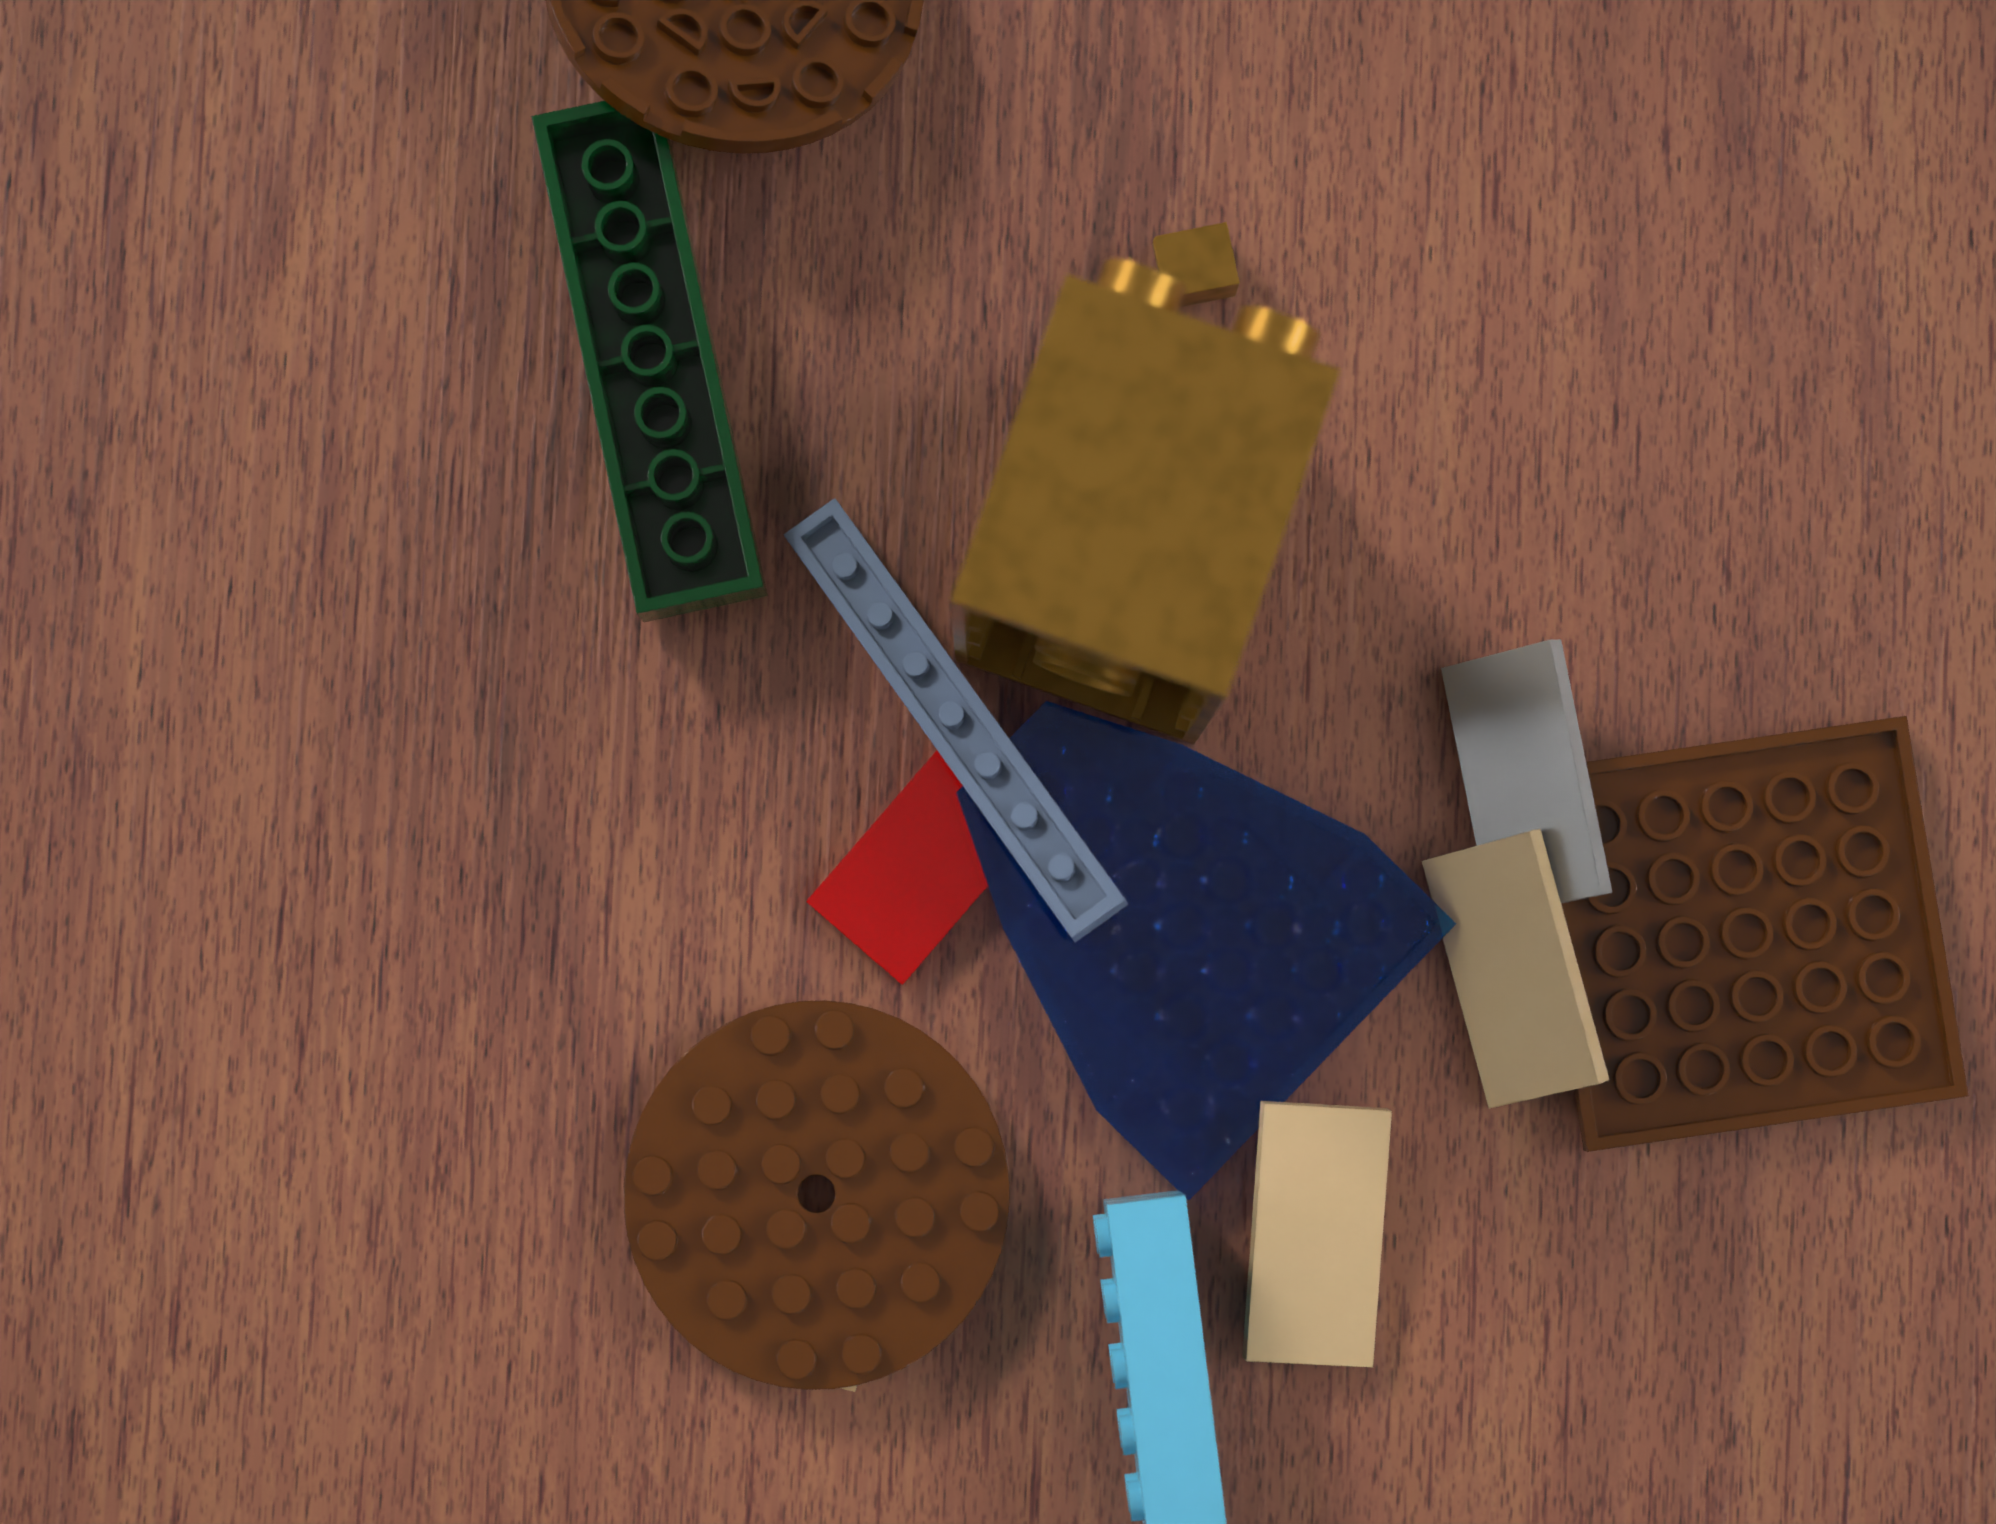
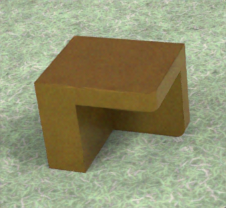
(1200, 261)

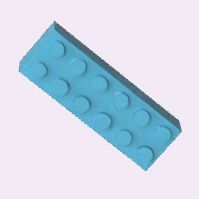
(1160, 1360)

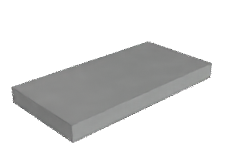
(1528, 760)

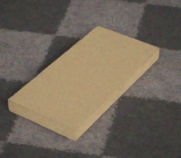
(1516, 970)
(1316, 1234)

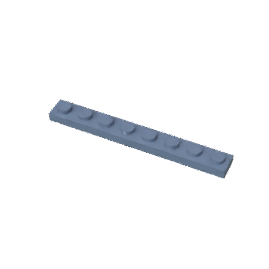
(956, 721)

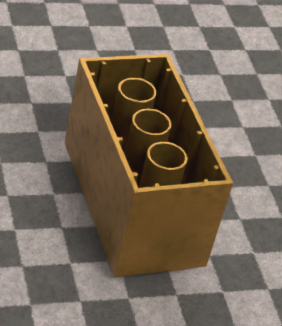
(1141, 500)

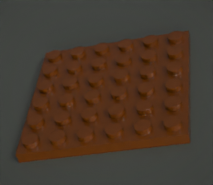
(1763, 937)

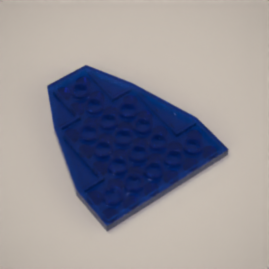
(1241, 942)

